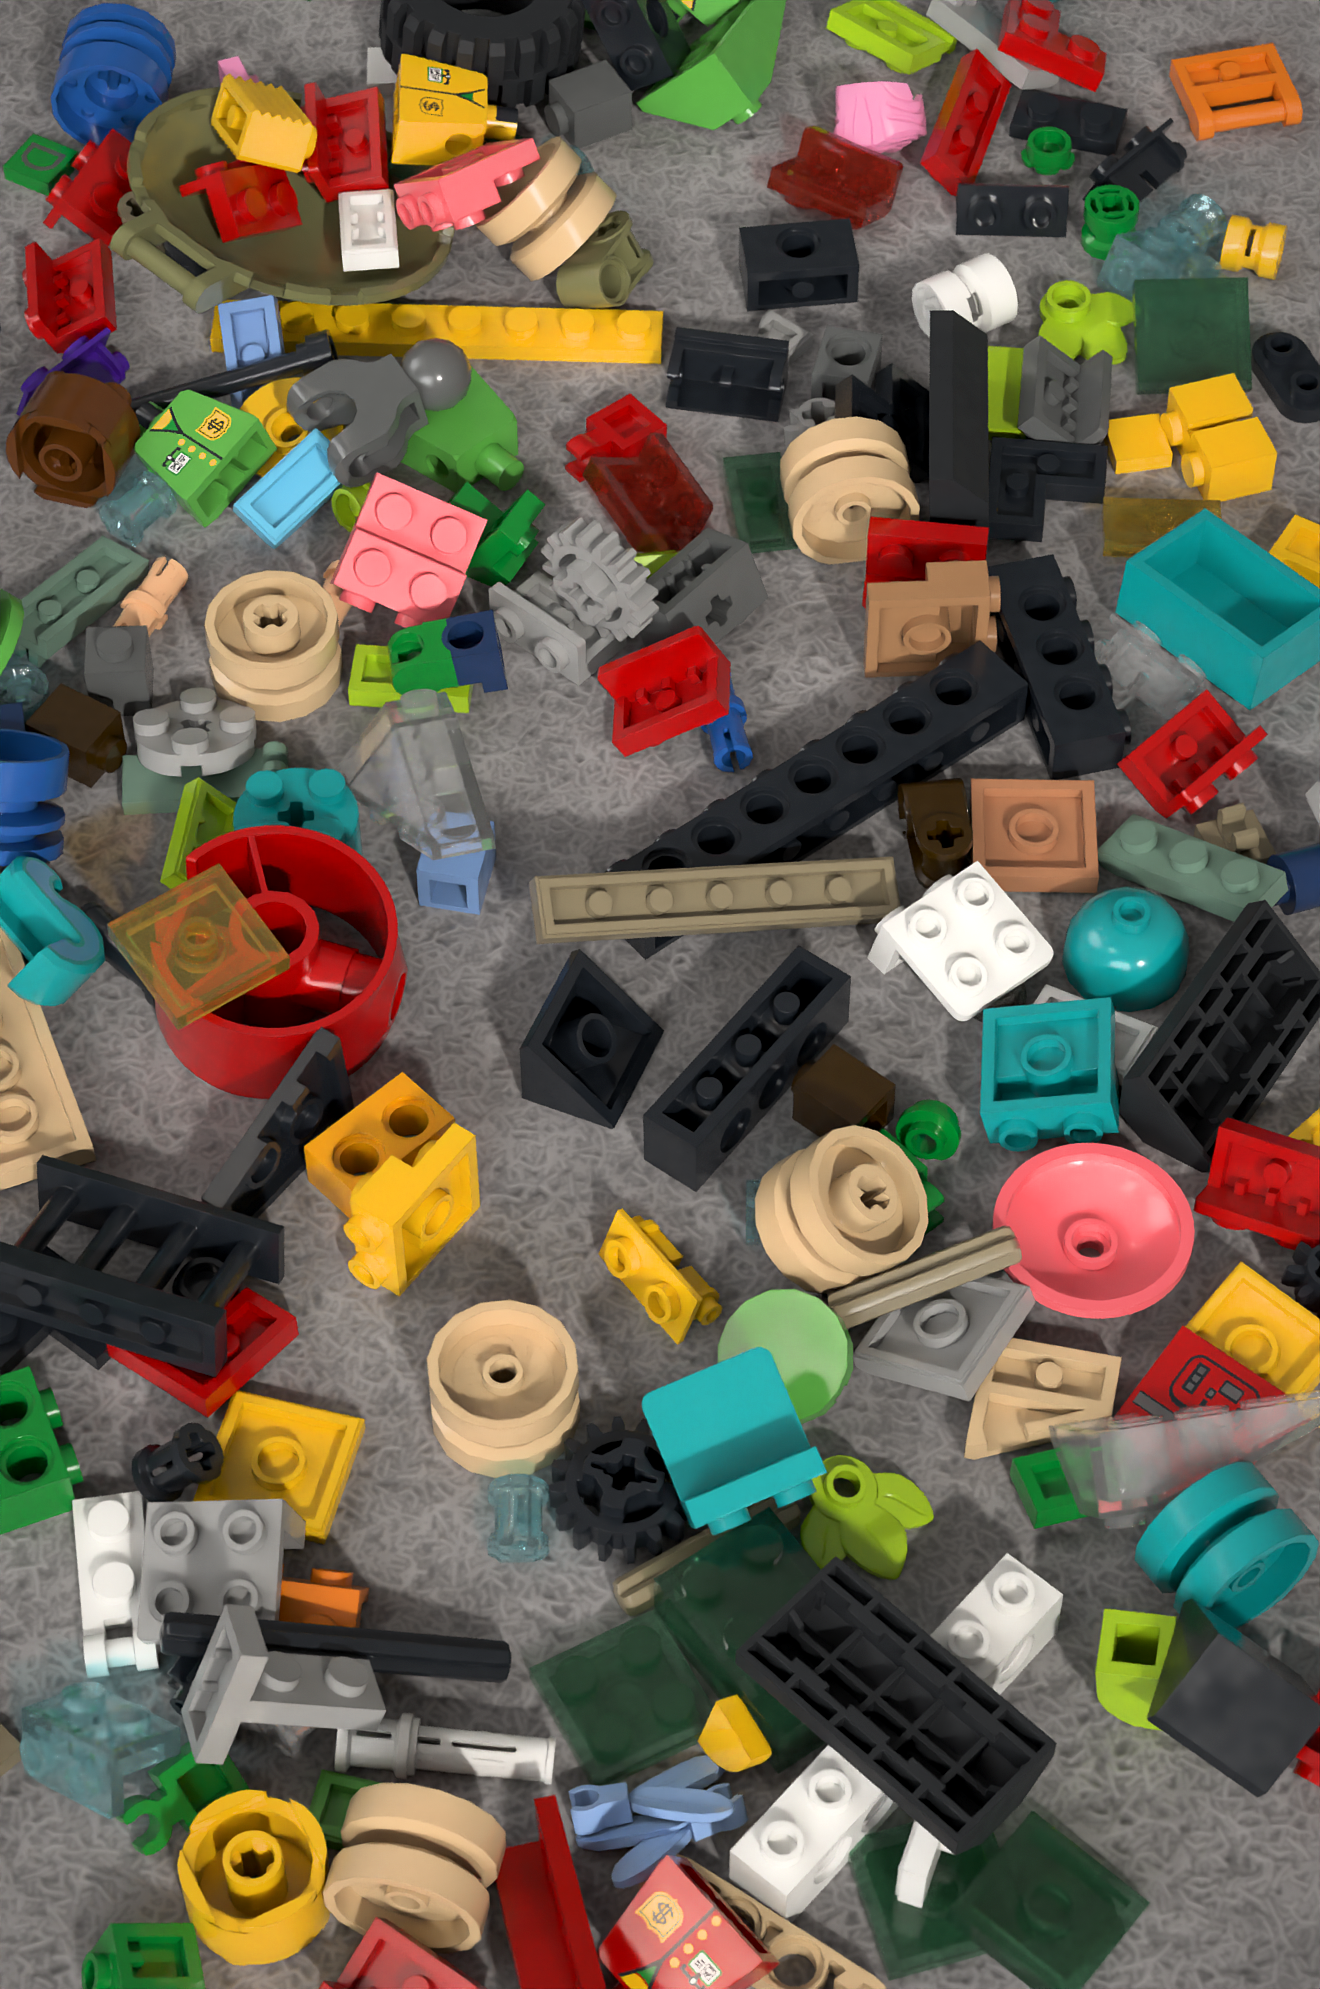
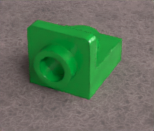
(144, 1958)

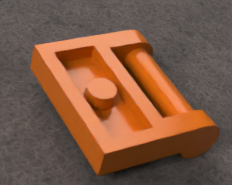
(1235, 78)

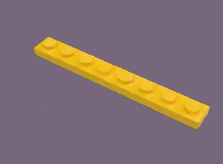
(477, 330)

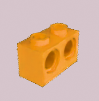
(371, 1135)

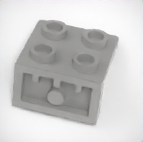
(214, 1556)

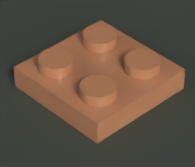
(1036, 834)

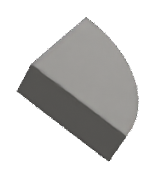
(777, 327)

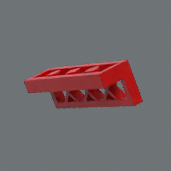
(546, 1910)

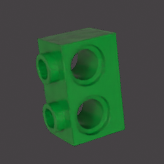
(31, 1449)

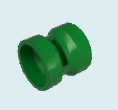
(1107, 212)

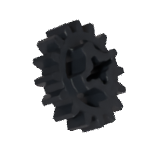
(597, 1474)

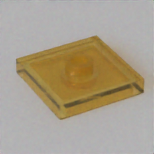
(198, 946)

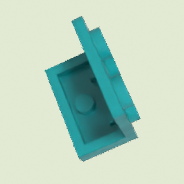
(732, 1440)

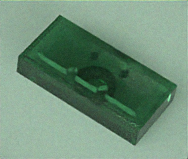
(758, 502)

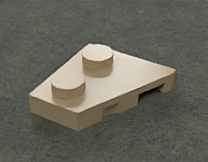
(1038, 1388)

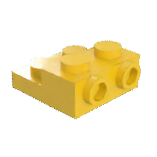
(412, 1212)

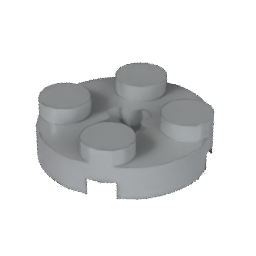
(195, 733)

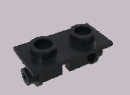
(1147, 155)
(1012, 210)

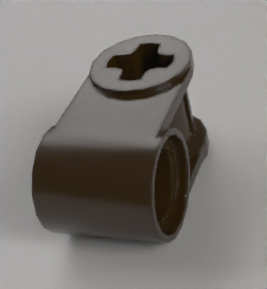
(936, 827)

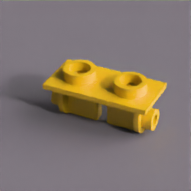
(646, 1265)

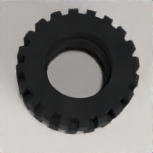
(513, 50)

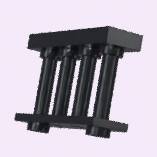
(123, 1311)

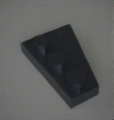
(272, 1149)

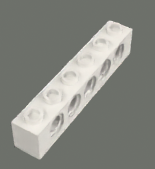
(831, 1804)

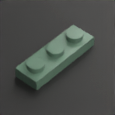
(1189, 868)

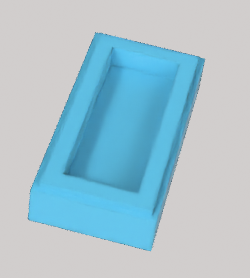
(289, 491)

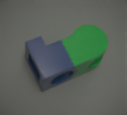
(448, 654)

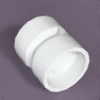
(975, 290)

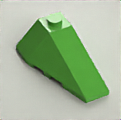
(724, 69)

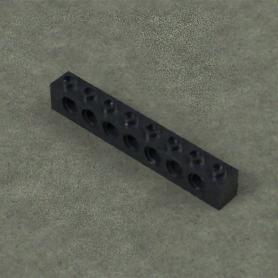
(847, 773)

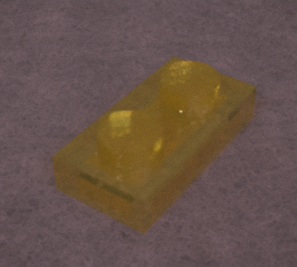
(1138, 522)

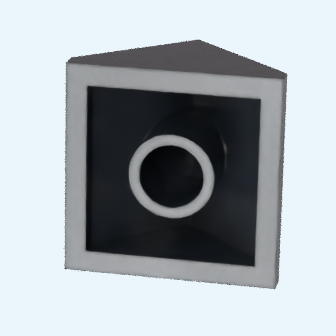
(586, 1045)
(1232, 1701)

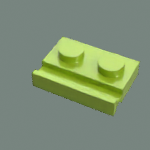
(891, 33)

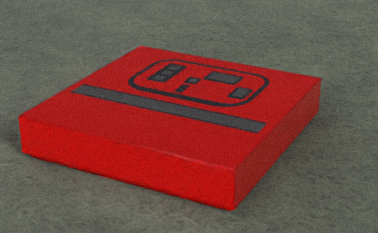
(1192, 1375)

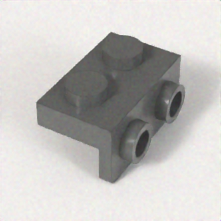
(1062, 397)

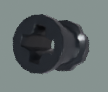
(175, 1457)

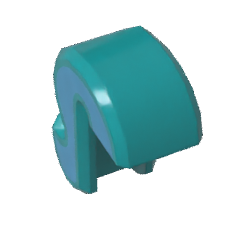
(49, 931)

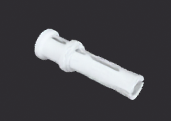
(408, 1746)

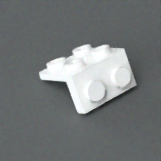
(963, 942)

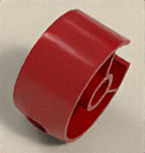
(280, 876)

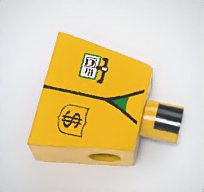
(443, 112)

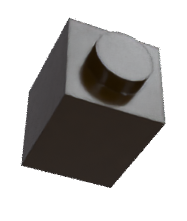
(87, 727)
(841, 1094)

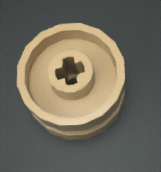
(548, 210)
(840, 478)
(274, 644)
(841, 1210)
(503, 1388)
(417, 1863)

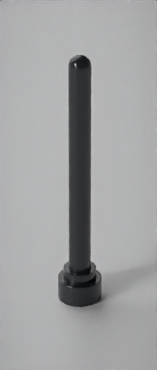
(309, 356)

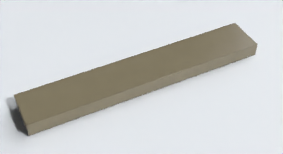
(712, 899)

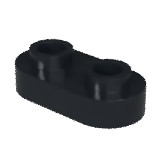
(1288, 375)

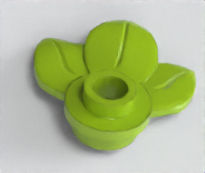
(1085, 321)
(864, 1526)

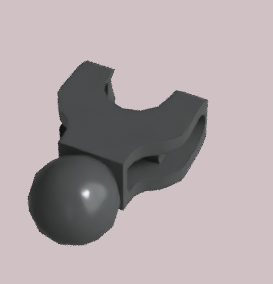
(379, 404)

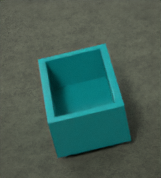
(1224, 607)

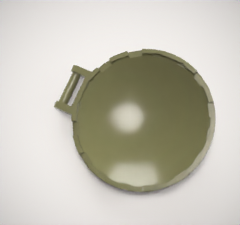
(288, 264)

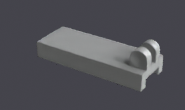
(981, 30)

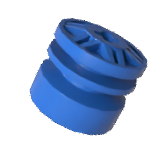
(111, 71)
(31, 774)

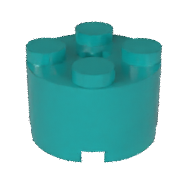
(301, 799)

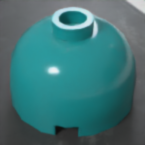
(1126, 949)

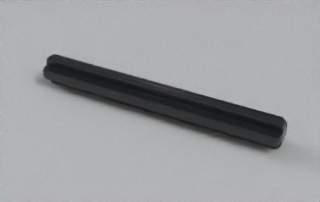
(386, 1650)

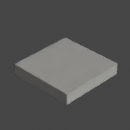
(948, 1338)

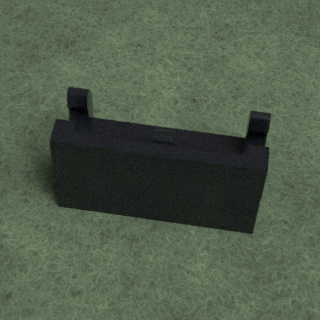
(727, 374)

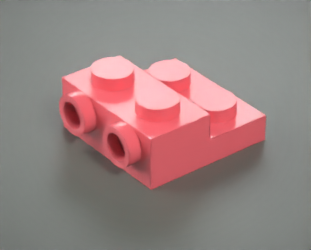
(462, 186)
(407, 553)

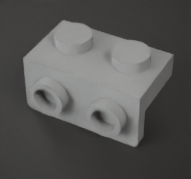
(542, 626)

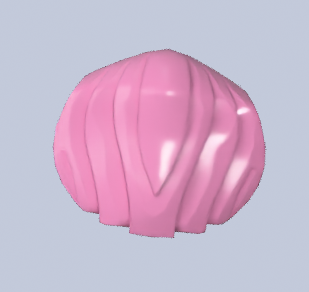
(879, 115)

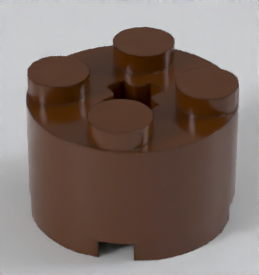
(74, 438)

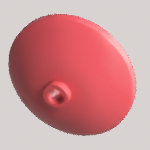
(1102, 1202)

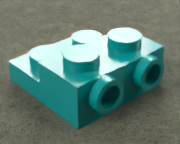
(1049, 1073)

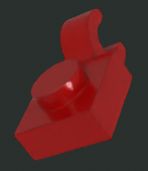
(613, 432)

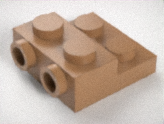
(923, 622)

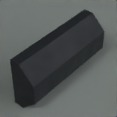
(958, 421)
(1224, 1039)
(898, 1707)

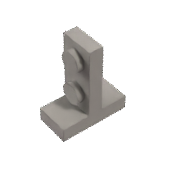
(250, 1685)

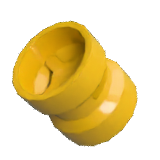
(1265, 250)

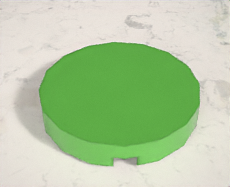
(804, 1340)

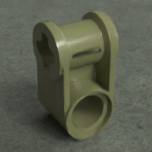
(604, 266)

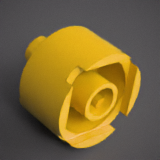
(260, 1916)

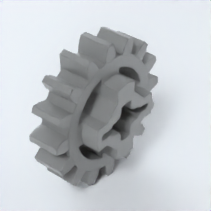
(600, 579)

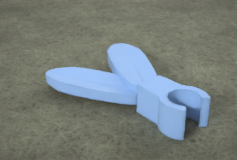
(669, 1795)
(656, 1839)

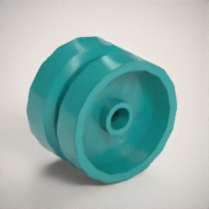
(1227, 1545)

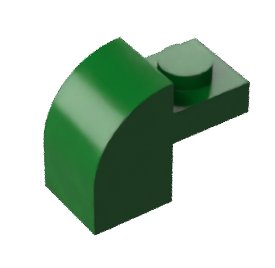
(506, 536)

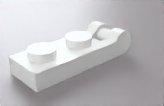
(109, 1574)

